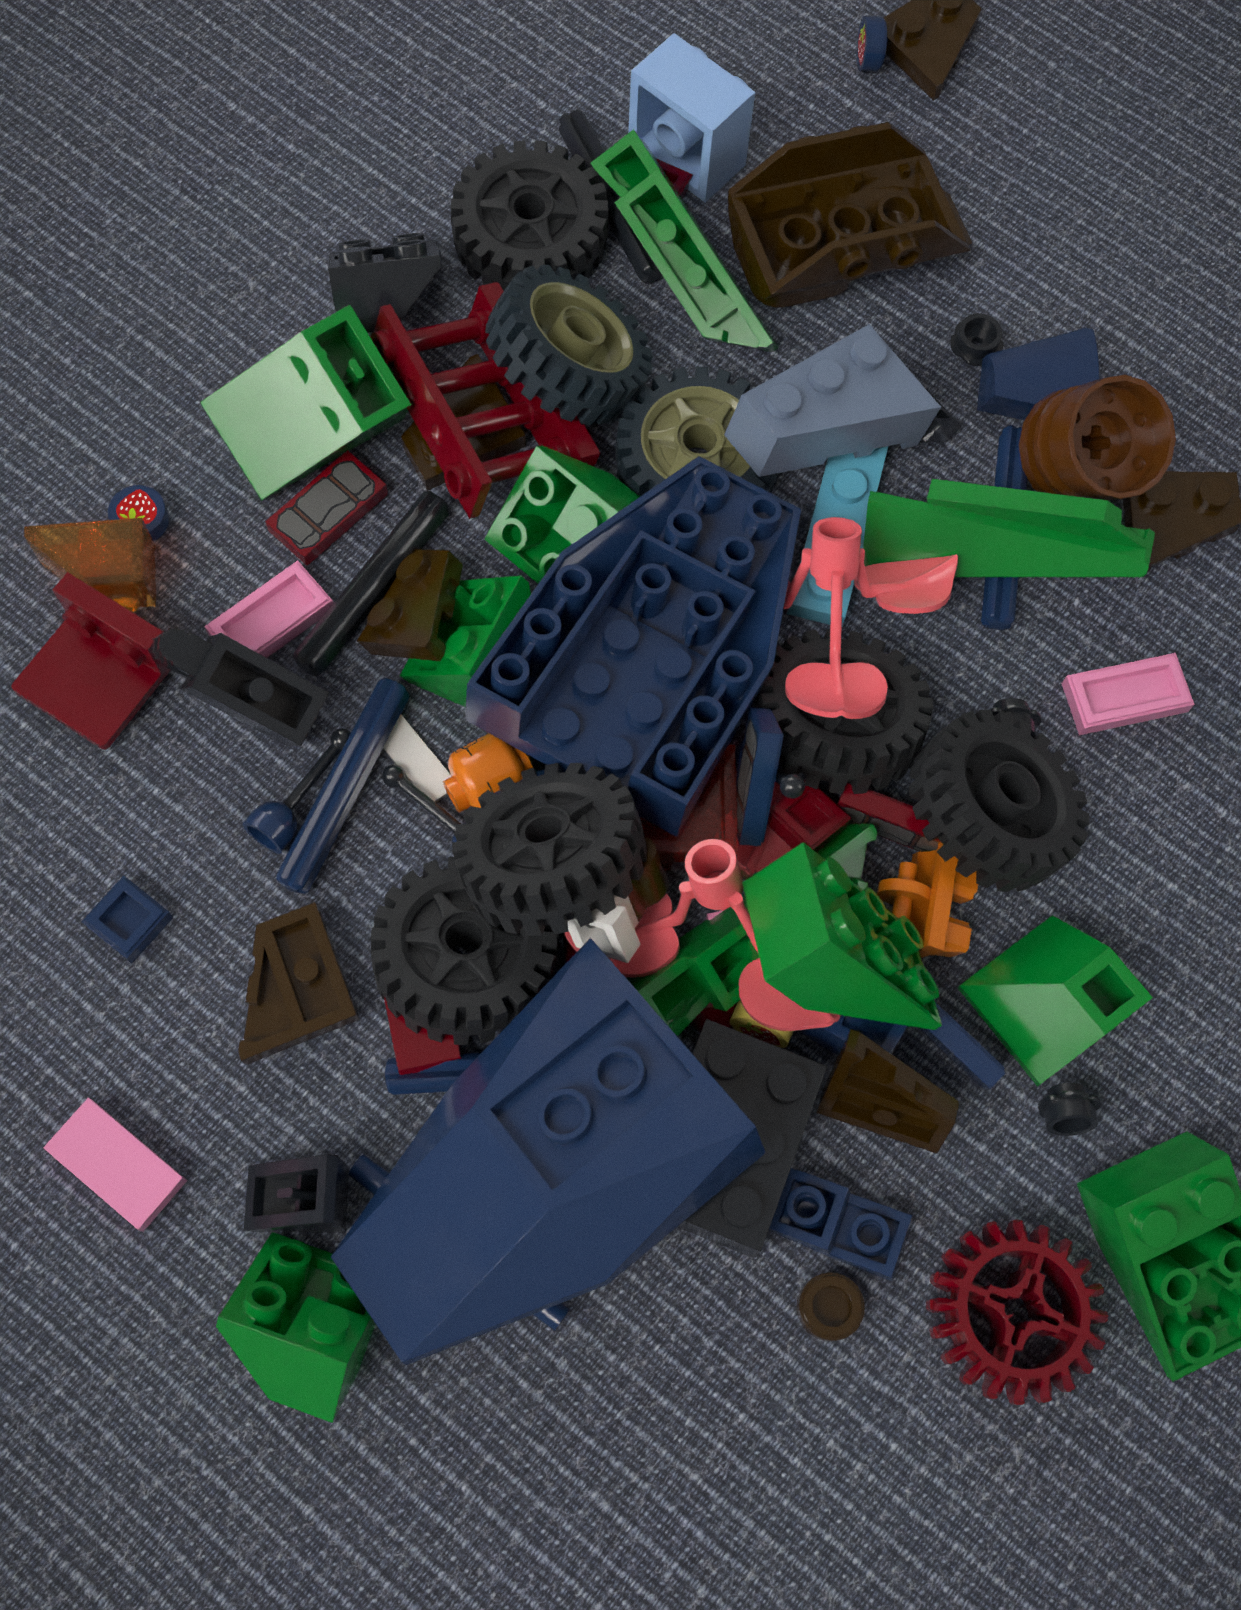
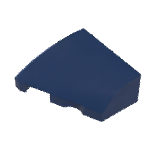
(1027, 373)

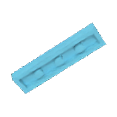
(842, 495)

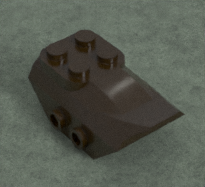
(839, 213)

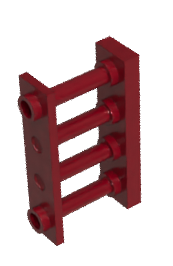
(448, 435)

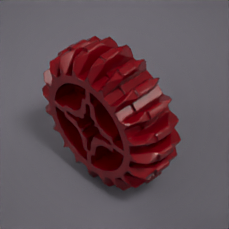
(1006, 1339)

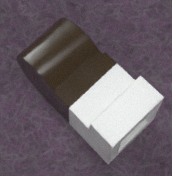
(615, 931)

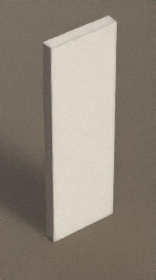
(417, 760)

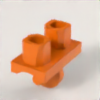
(925, 897)

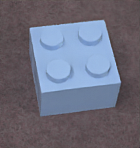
(691, 114)

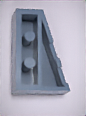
(832, 406)

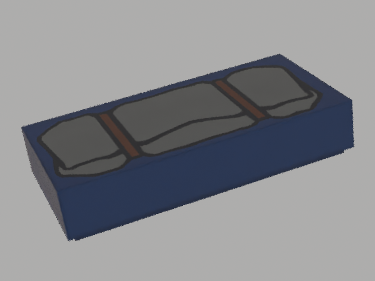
(757, 775)

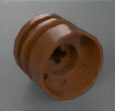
(1098, 439)

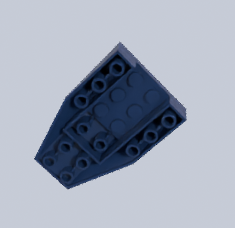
(647, 640)
(545, 1167)

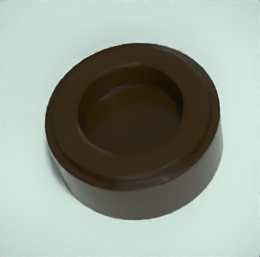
(830, 1307)

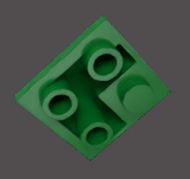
(553, 508)
(478, 621)
(1053, 996)
(297, 1327)

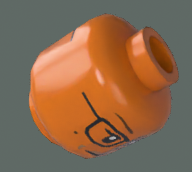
(480, 768)

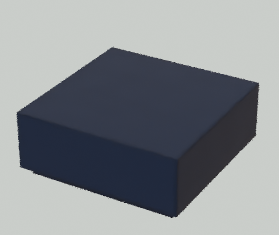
(127, 919)

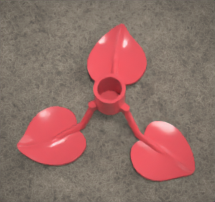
(899, 587)
(717, 884)

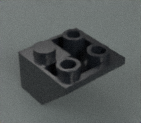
(381, 275)

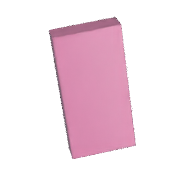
(274, 612)
(1127, 694)
(115, 1164)

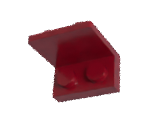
(93, 666)

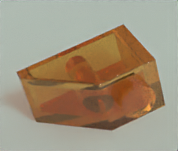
(106, 555)

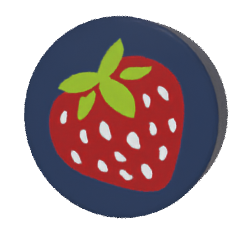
(871, 43)
(143, 503)

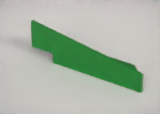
(679, 246)
(1006, 532)
(720, 949)

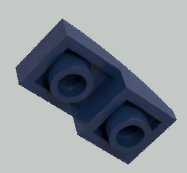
(841, 1224)

